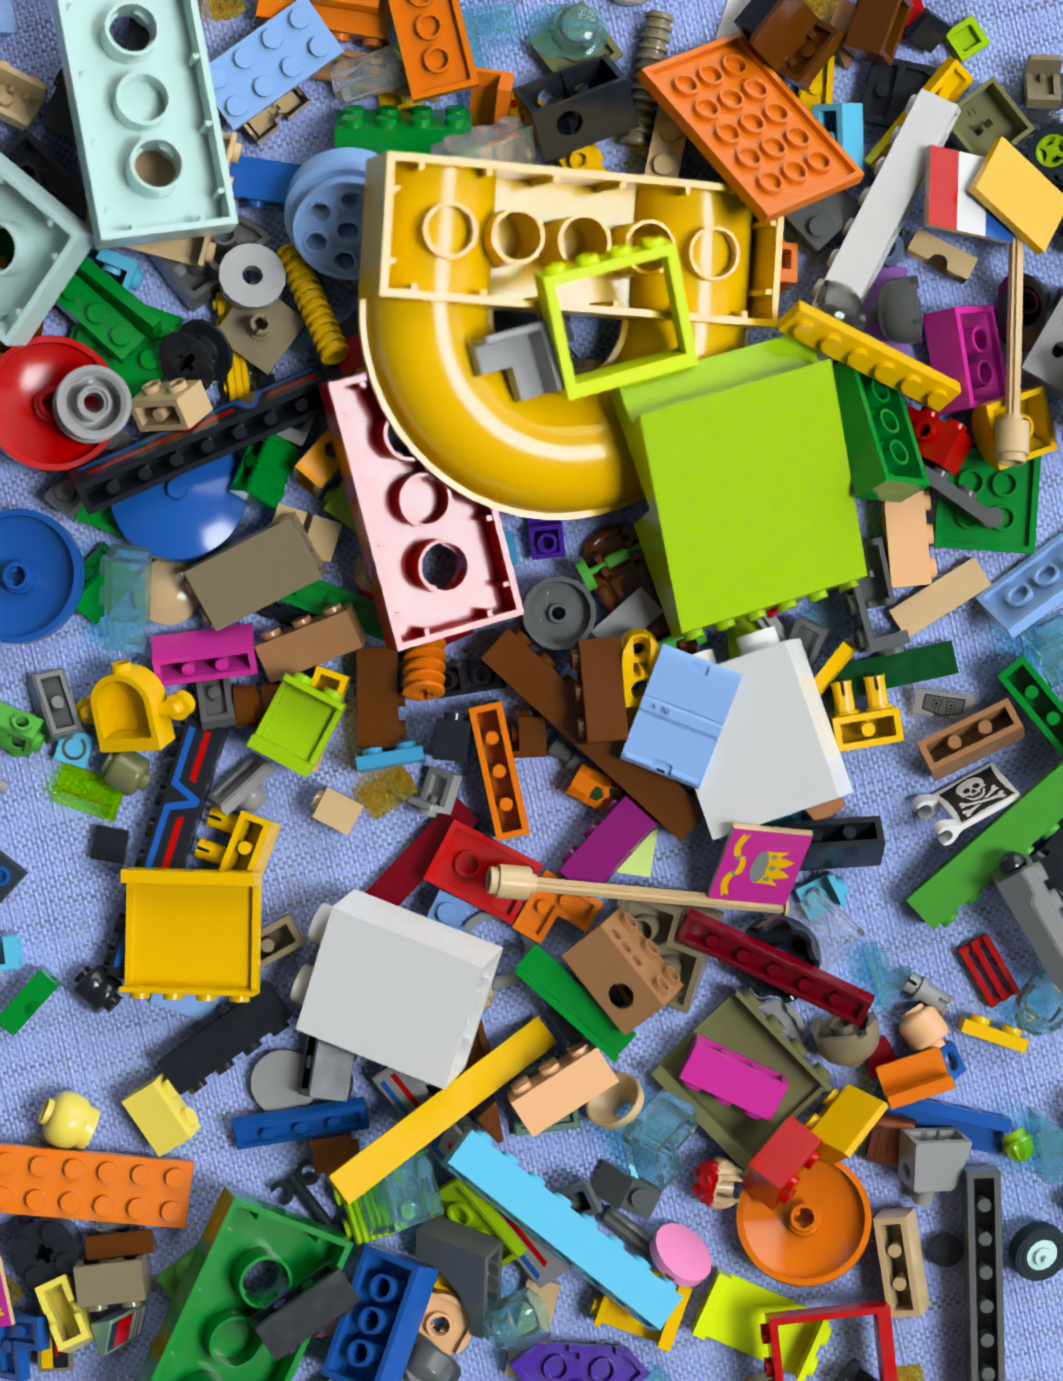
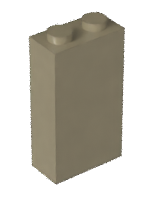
(254, 572)

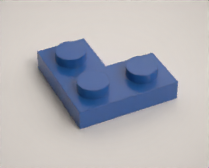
(28, 1333)

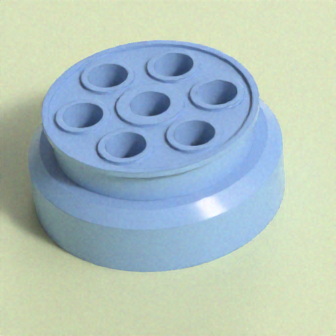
(325, 181)

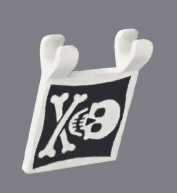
(967, 801)

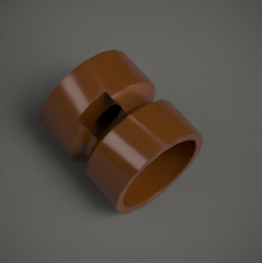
(252, 703)

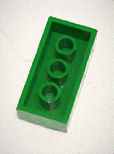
(399, 129)
(878, 438)

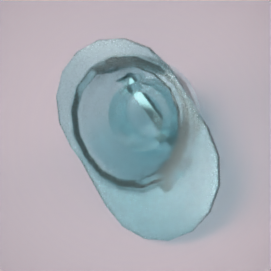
(568, 31)

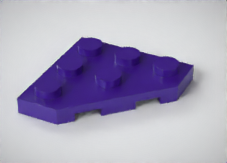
(578, 1363)

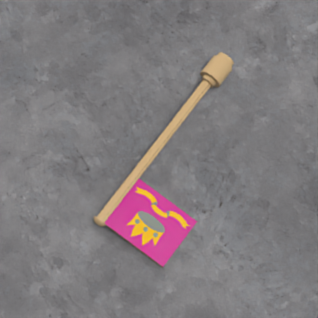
(751, 875)

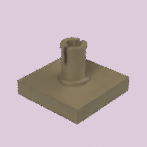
(262, 334)

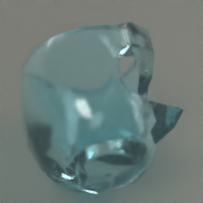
(1039, 1005)
(517, 1321)

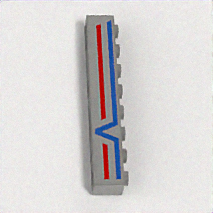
(409, 1093)

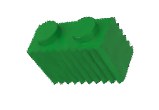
(265, 472)

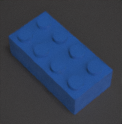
(383, 1326)

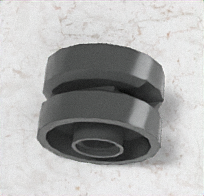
(538, 608)

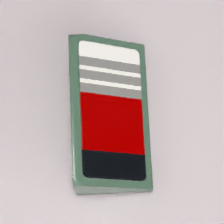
(118, 1328)

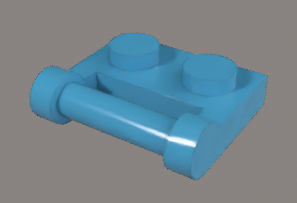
(376, 759)

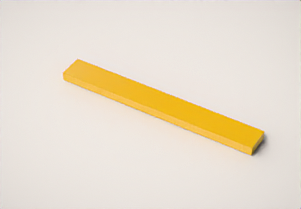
(441, 1110)

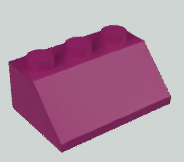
(969, 350)

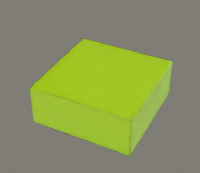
(966, 39)

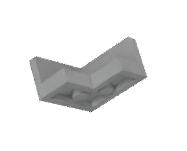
(526, 357)

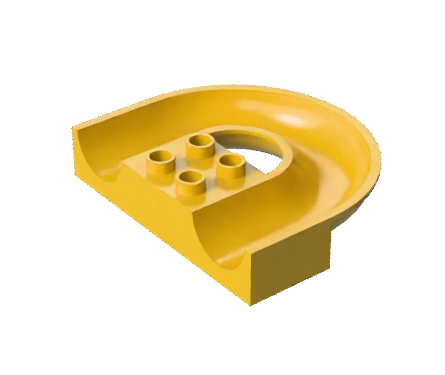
(464, 239)

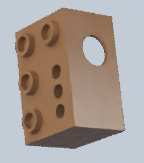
(622, 955)

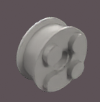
(76, 419)

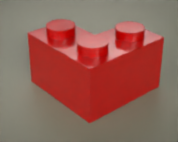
(775, 1168)

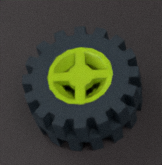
(1044, 148)

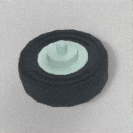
(1037, 1251)

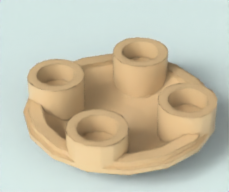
(169, 596)

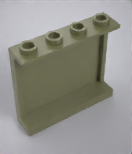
(748, 1031)

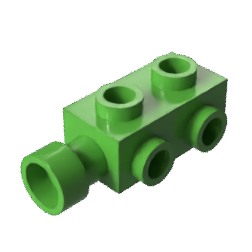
(21, 729)

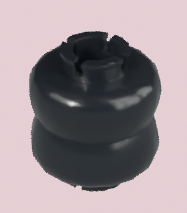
(97, 989)

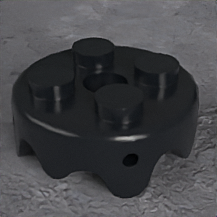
(789, 936)

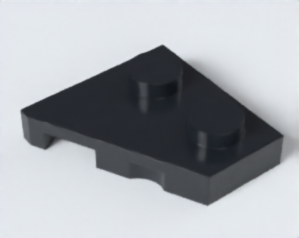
(891, 88)

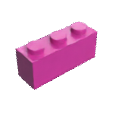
(204, 655)
(733, 1078)

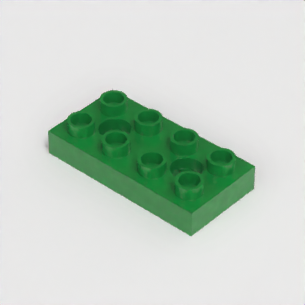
(207, 1322)

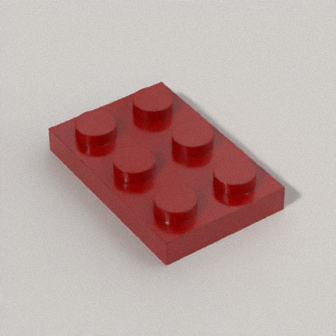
(463, 863)

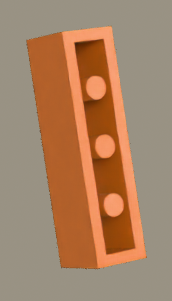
(343, 23)
(499, 770)

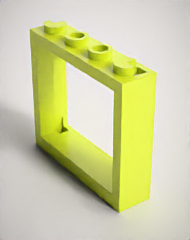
(629, 371)

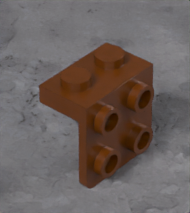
(795, 42)

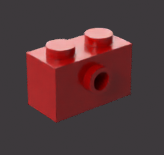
(939, 441)

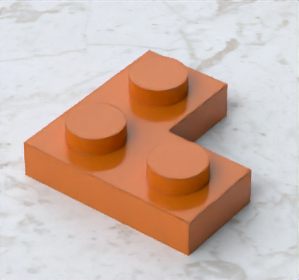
(543, 908)

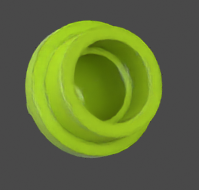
(1018, 1145)

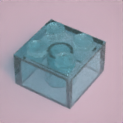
(403, 1197)

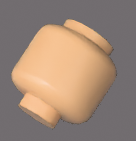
(923, 1028)

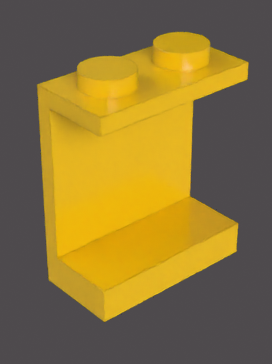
(610, 1313)

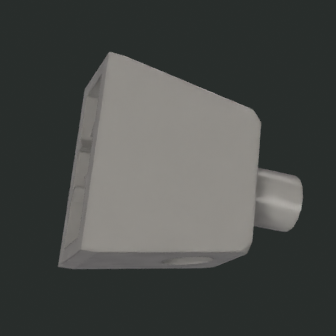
(931, 1160)

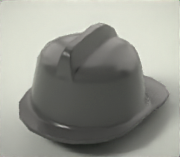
(430, 1363)

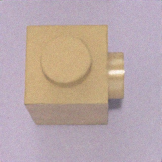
(336, 809)

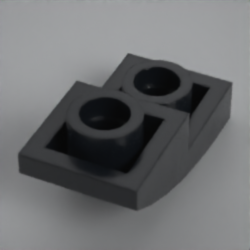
(470, 677)

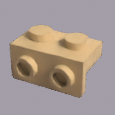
(20, 96)

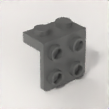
(863, 636)

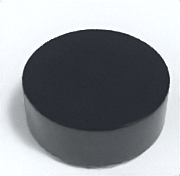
(945, 1249)

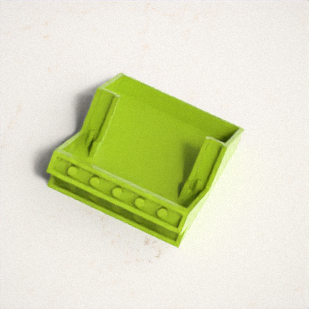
(742, 485)

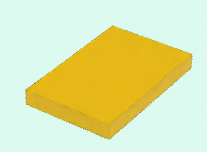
(1018, 195)

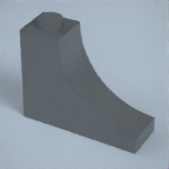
(467, 1261)

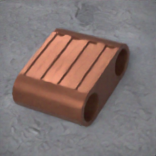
(884, 1138)

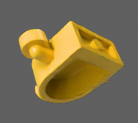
(133, 709)

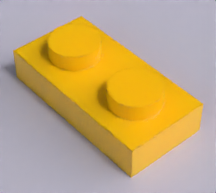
(1007, 1036)

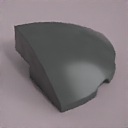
(199, 285)

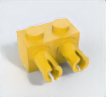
(869, 727)
(248, 846)

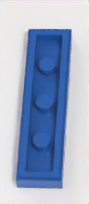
(300, 1123)

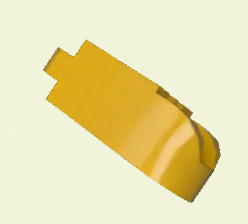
(637, 667)

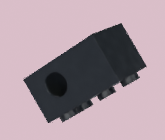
(580, 117)

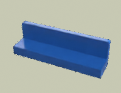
(979, 1125)

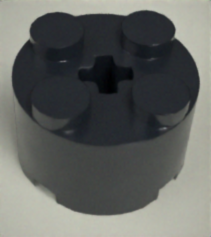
(49, 1232)

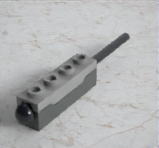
(1034, 909)

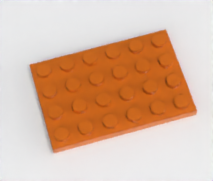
(751, 127)

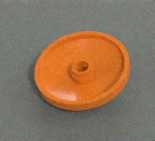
(814, 1234)

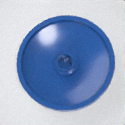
(184, 515)
(38, 576)

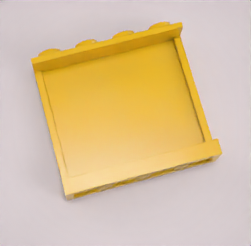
(192, 933)

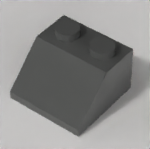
(822, 220)

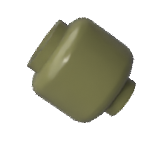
(126, 772)

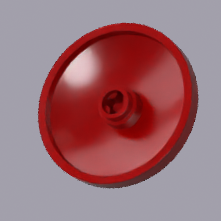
(26, 395)

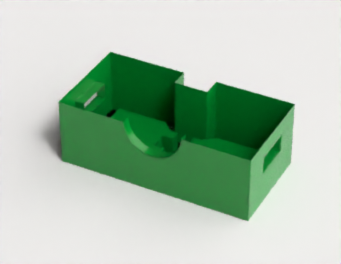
(28, 1000)

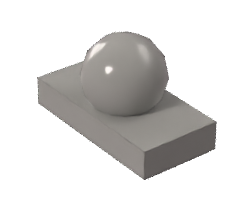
(243, 787)

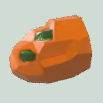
(593, 788)

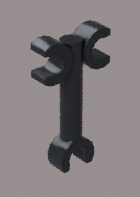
(296, 1184)

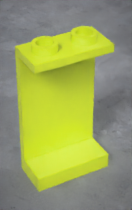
(733, 1316)

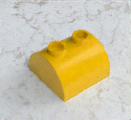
(1033, 408)

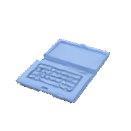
(681, 716)

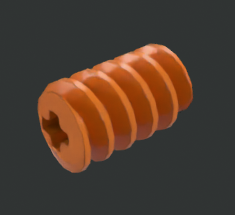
(424, 671)

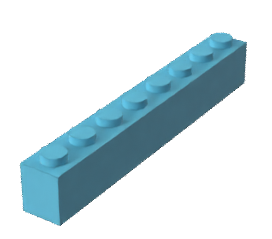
(561, 1229)

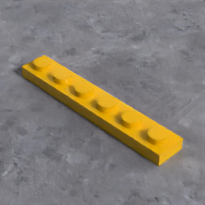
(869, 356)

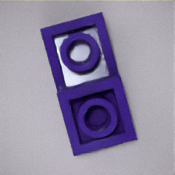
(546, 538)

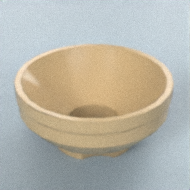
(604, 1107)

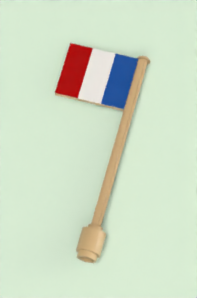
(956, 210)

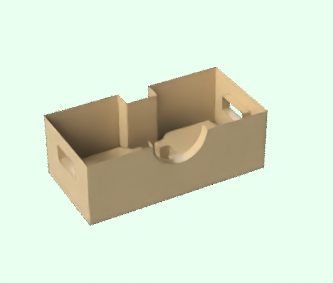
(266, 122)
(941, 255)

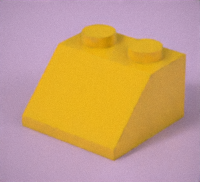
(844, 1121)

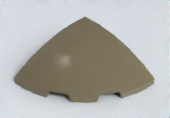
(661, 925)

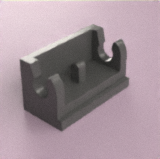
(876, 586)

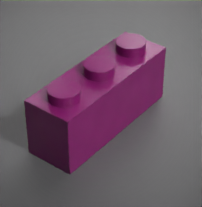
(610, 842)

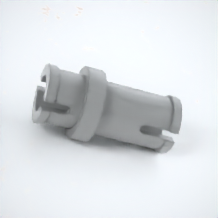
(922, 990)

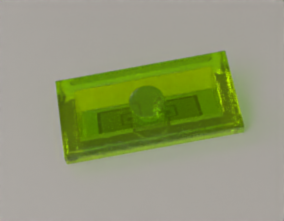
(86, 793)

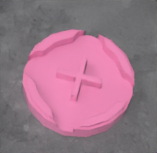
(680, 1254)

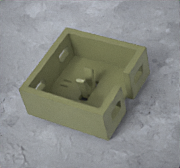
(980, 110)

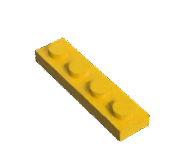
(947, 82)

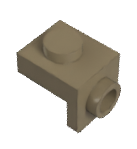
(1042, 81)

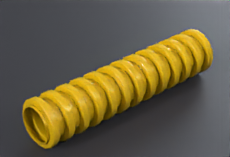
(313, 306)

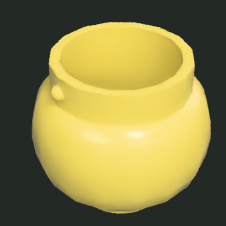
(68, 1120)

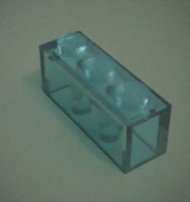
(126, 598)

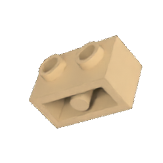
(170, 405)

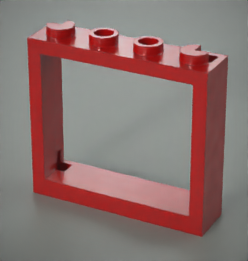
(882, 1327)

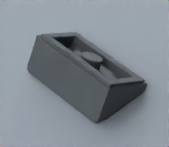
(54, 705)

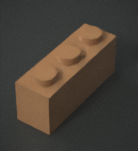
(310, 641)
(971, 739)

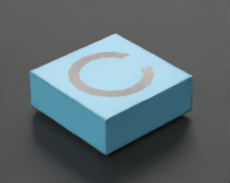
(75, 749)

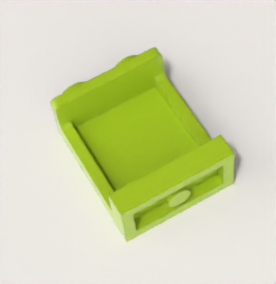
(298, 723)

